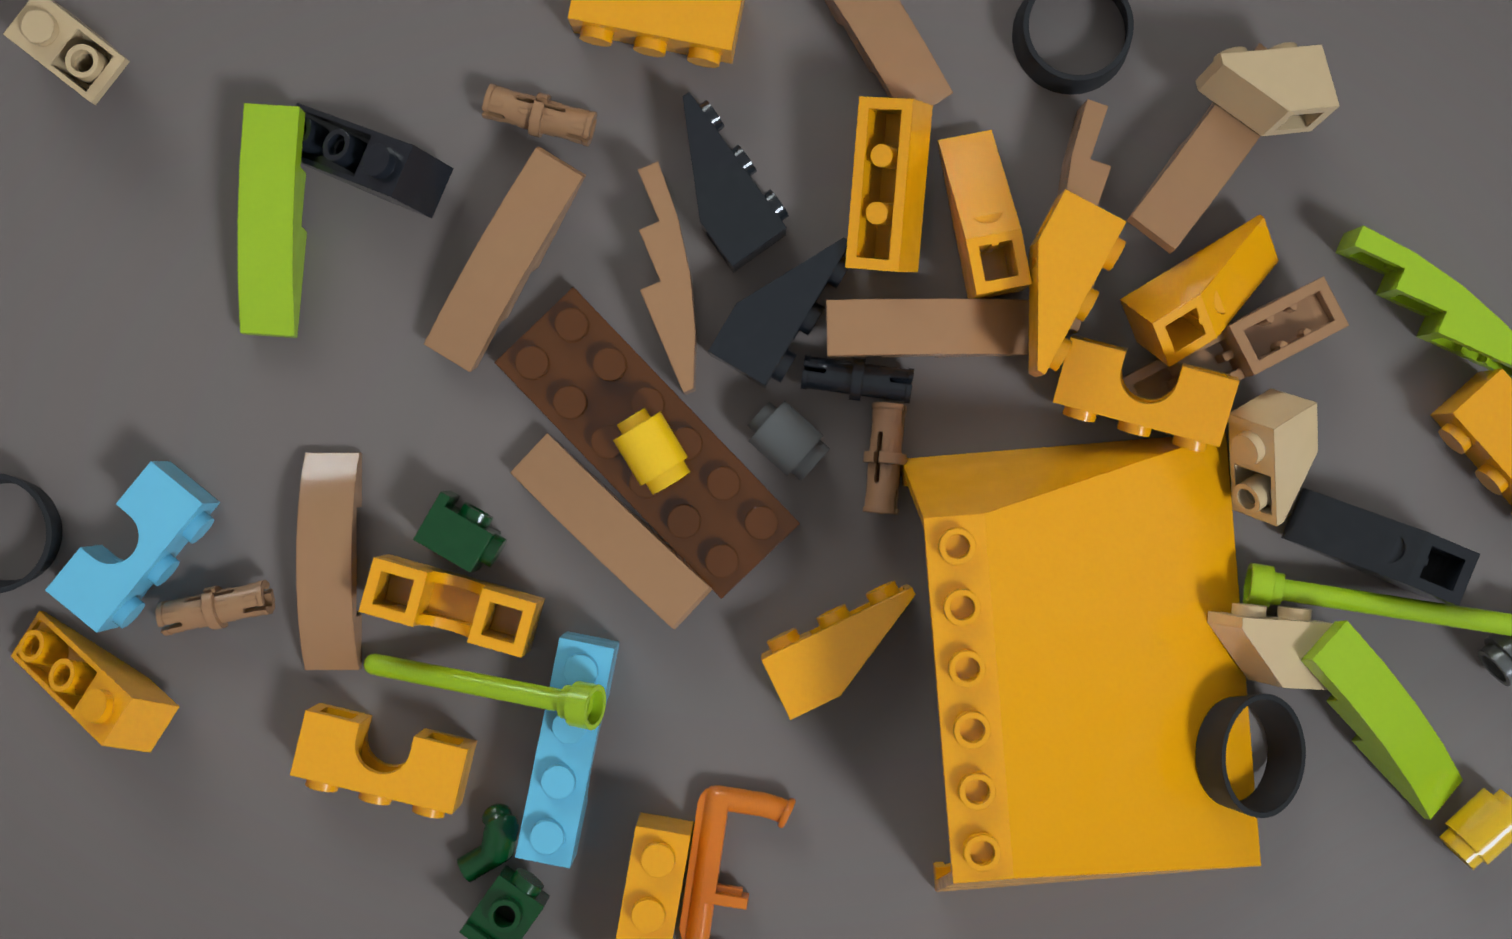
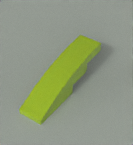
(271, 220)
(1450, 312)
(1384, 717)

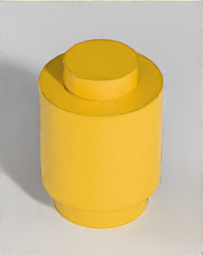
(651, 450)
(1480, 828)

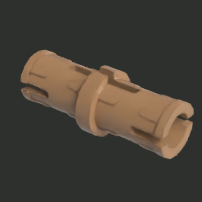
(539, 114)
(885, 458)
(215, 607)

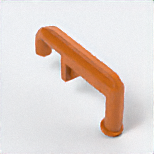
(706, 852)

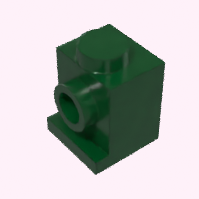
(460, 534)
(514, 889)

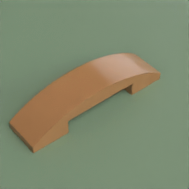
(328, 561)

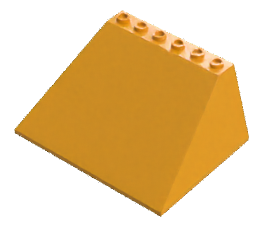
(1082, 660)

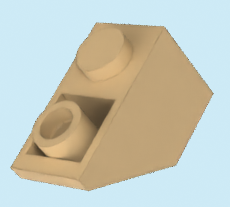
(67, 48)
(1272, 88)
(1271, 453)
(1269, 645)

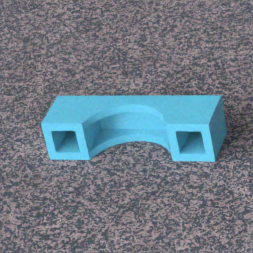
(564, 758)

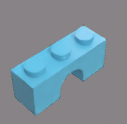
(168, 514)

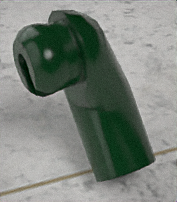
(497, 843)

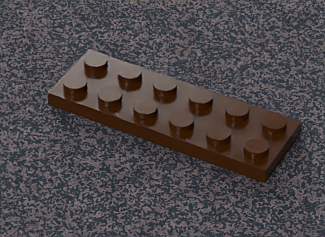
(591, 382)

